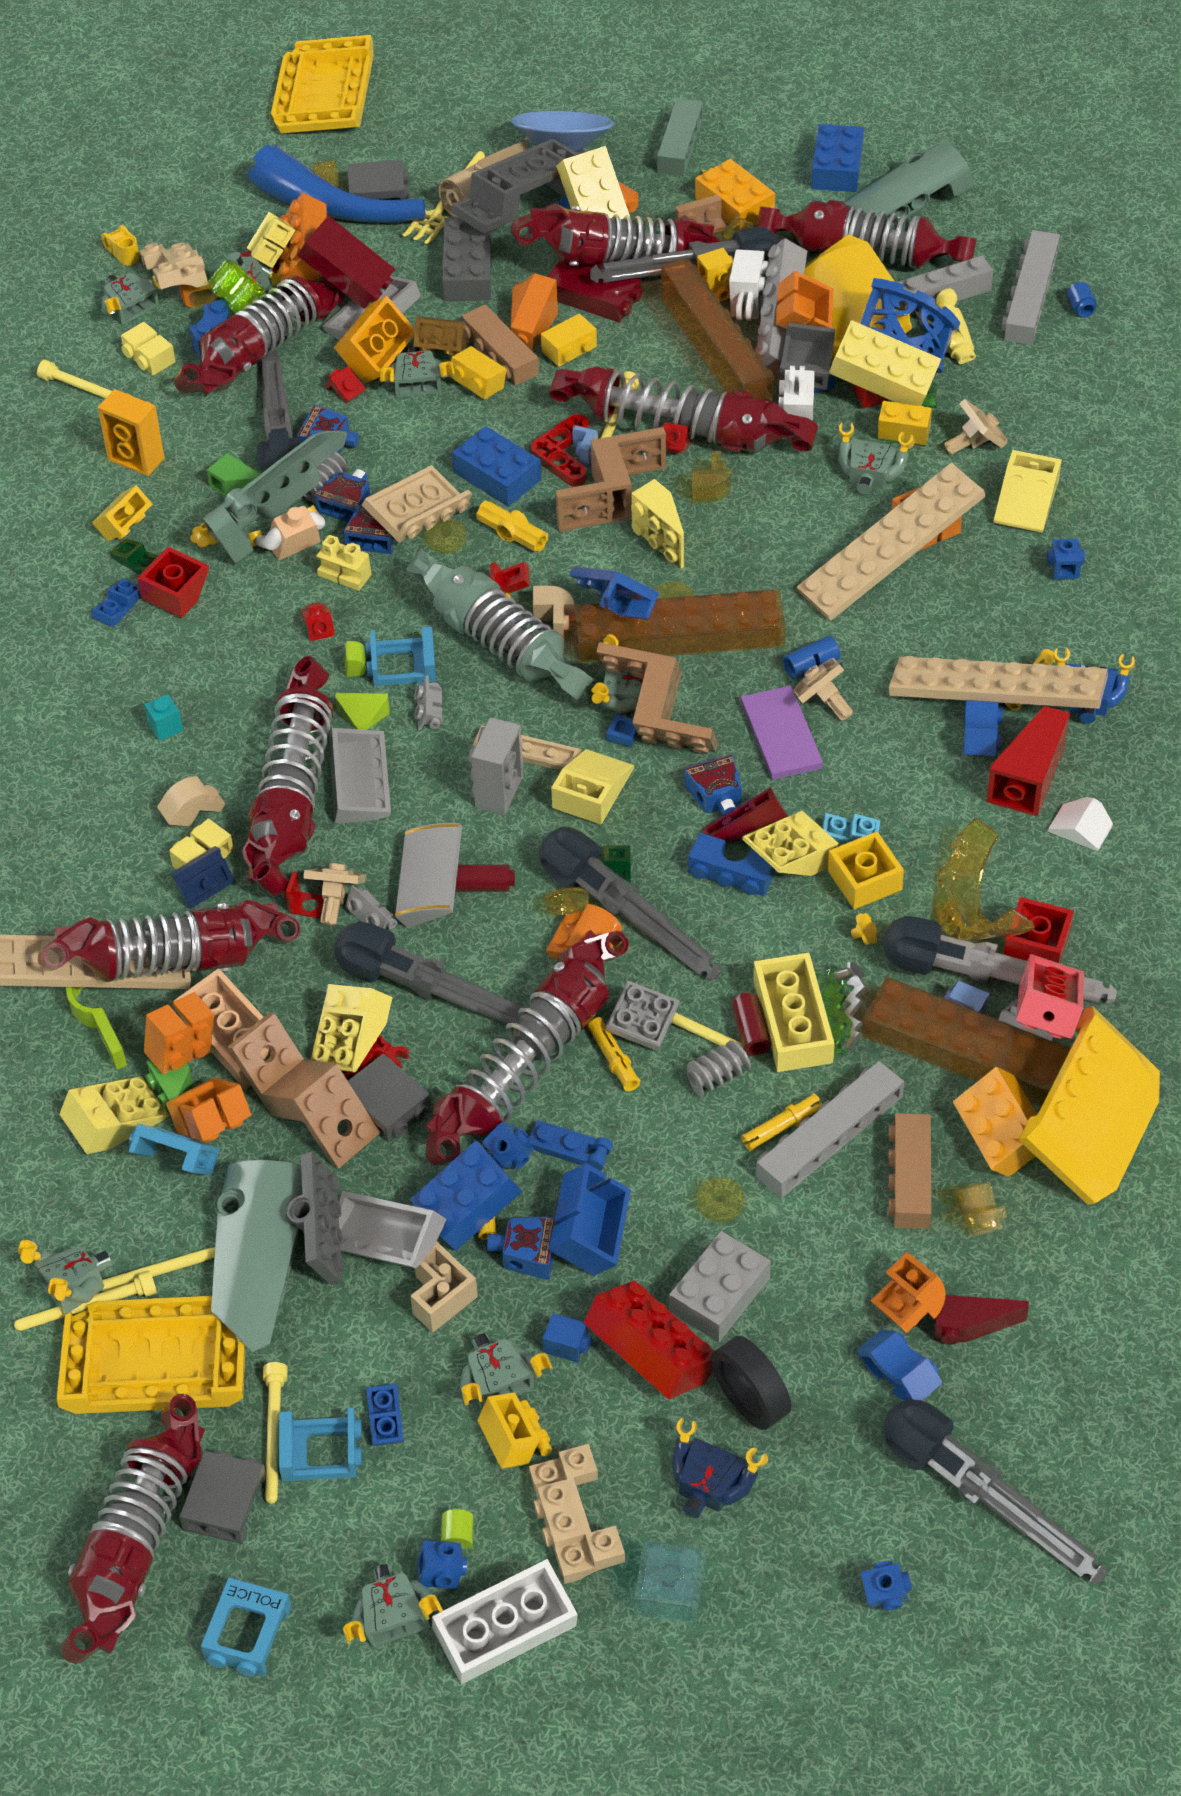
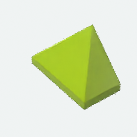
(362, 709)

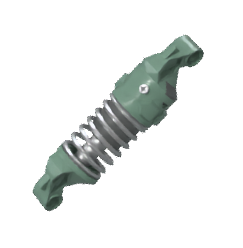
(484, 612)

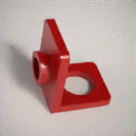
(296, 897)

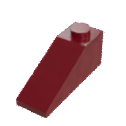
(748, 817)
(973, 1317)

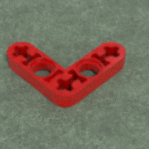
(556, 451)

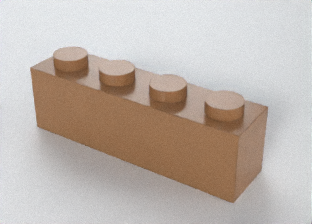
(500, 344)
(911, 1171)

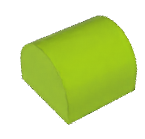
(354, 659)
(458, 1527)

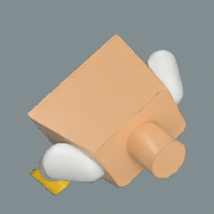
(290, 532)

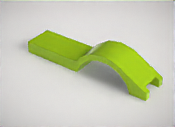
(97, 1019)

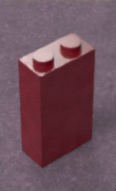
(347, 262)
(606, 299)

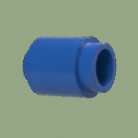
(1082, 299)

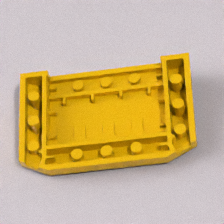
(323, 84)
(850, 270)
(1095, 1110)
(145, 1354)

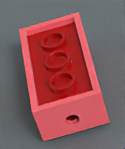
(1050, 997)

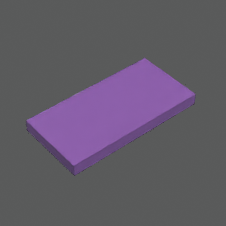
(781, 732)

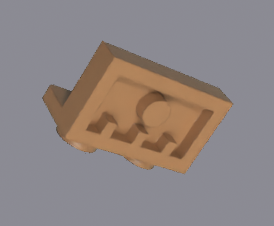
(703, 211)

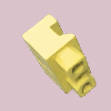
(268, 239)
(344, 563)

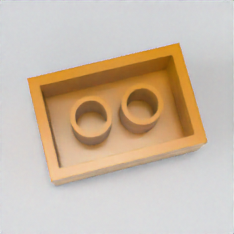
(739, 192)
(375, 339)
(131, 432)
(996, 1116)

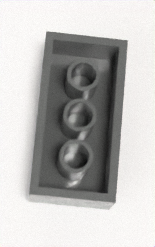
(466, 262)

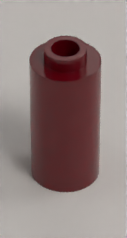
(484, 878)
(751, 1024)

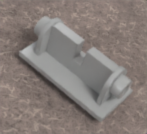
(427, 696)
(367, 909)

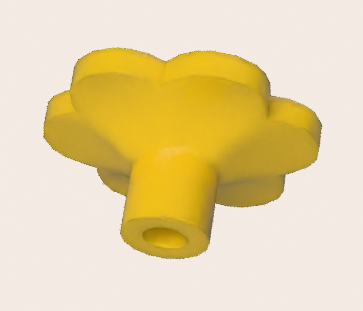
(202, 536)
(865, 928)

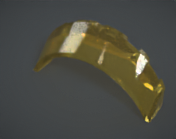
(960, 880)

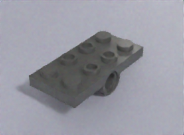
(318, 1217)

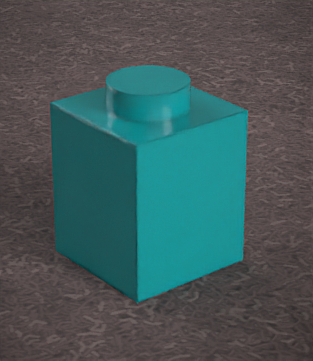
(163, 717)

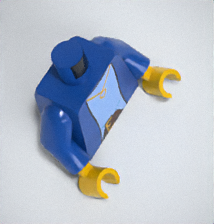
(1114, 690)

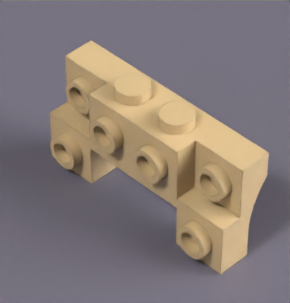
(175, 266)
(567, 1528)

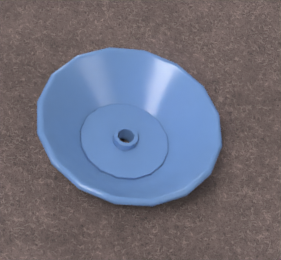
(570, 128)

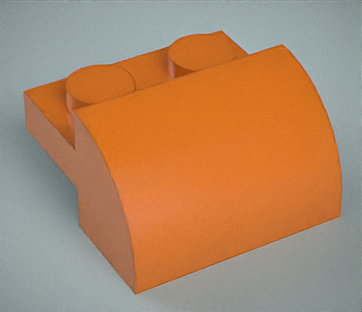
(577, 924)
(910, 1293)

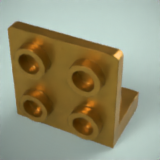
(439, 334)

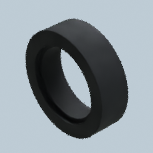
(751, 1382)

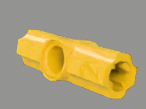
(512, 526)

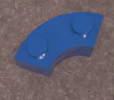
(214, 314)
(981, 728)
(891, 1358)

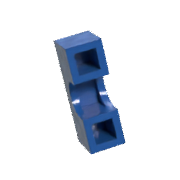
(709, 862)

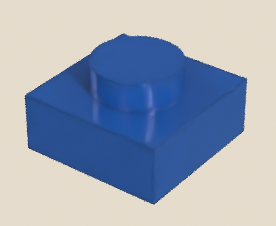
(622, 731)

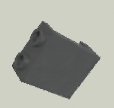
(379, 180)
(810, 348)
(390, 1097)
(222, 1496)

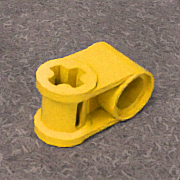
(122, 245)

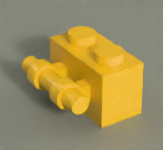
(512, 1430)

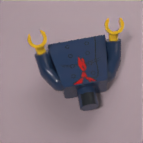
(711, 1474)

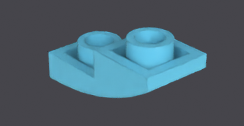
(848, 830)

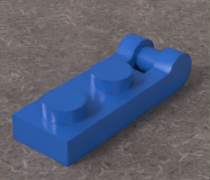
(569, 1145)

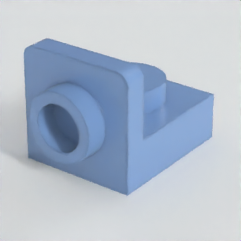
(582, 439)

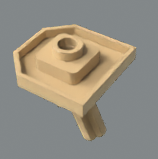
(977, 430)
(818, 681)
(334, 888)

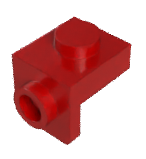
(345, 384)
(676, 437)
(511, 578)
(318, 621)

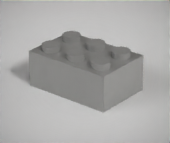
(496, 765)
(719, 1286)

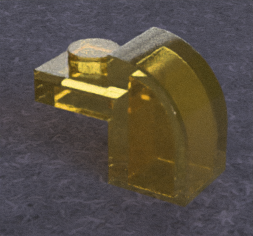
(712, 483)
(980, 1208)

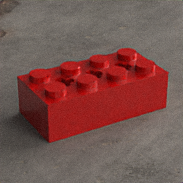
(650, 1339)

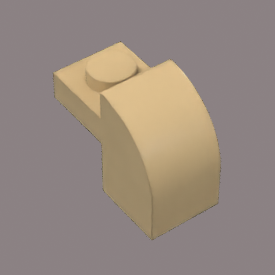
(554, 605)
(186, 799)

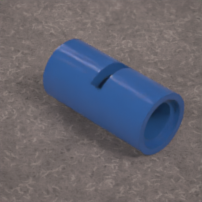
(814, 654)

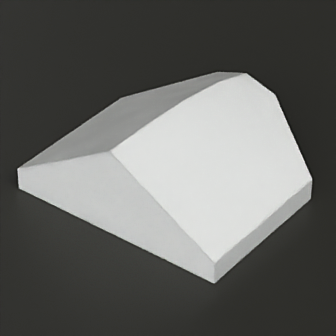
(1082, 822)

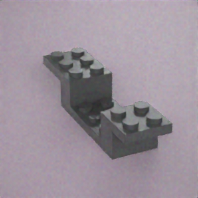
(498, 187)

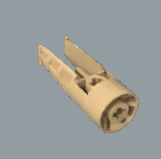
(457, 186)

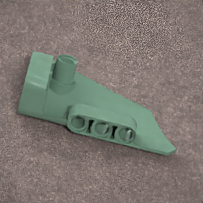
(910, 184)
(270, 492)
(254, 1247)

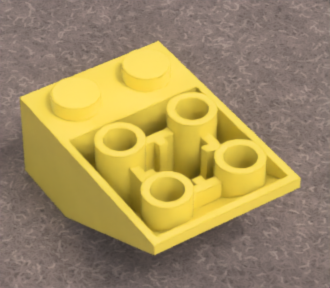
(1027, 491)
(658, 521)
(590, 785)
(793, 845)
(350, 1025)
(108, 1112)

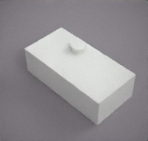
(504, 1621)

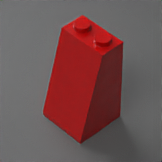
(1027, 766)

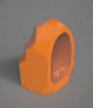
(196, 296)

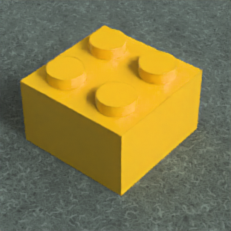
(865, 870)

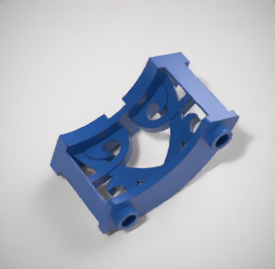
(892, 294)

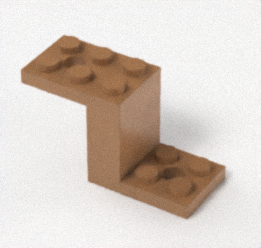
(611, 463)
(657, 698)
(304, 1090)

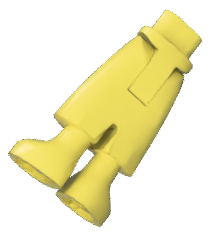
(960, 343)

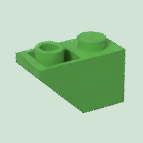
(230, 474)
(170, 1084)

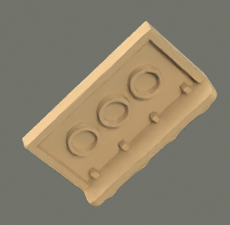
(416, 504)

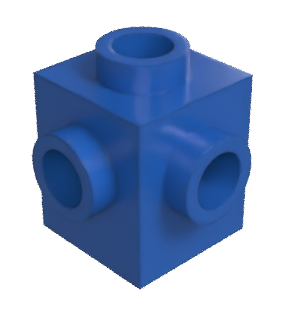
(1066, 553)
(509, 1145)
(441, 1564)
(876, 1580)

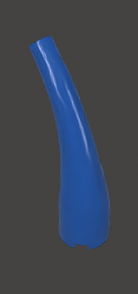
(286, 178)

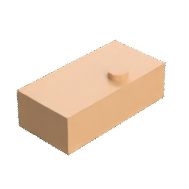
(231, 1019)

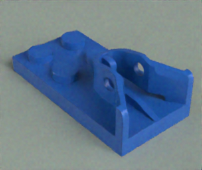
(617, 591)

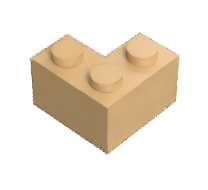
(445, 1290)

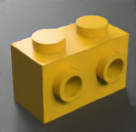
(716, 270)
(569, 340)
(478, 372)
(904, 418)
(122, 513)

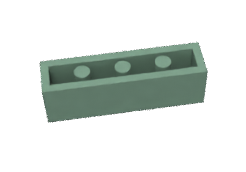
(679, 137)

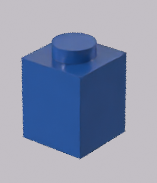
(566, 1338)

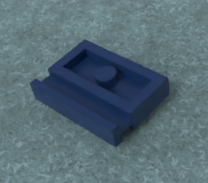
(202, 877)

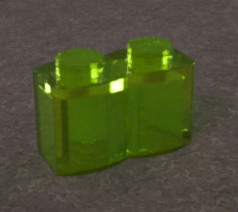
(235, 285)

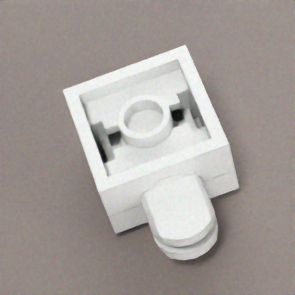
(747, 284)
(797, 392)

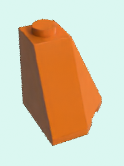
(533, 308)

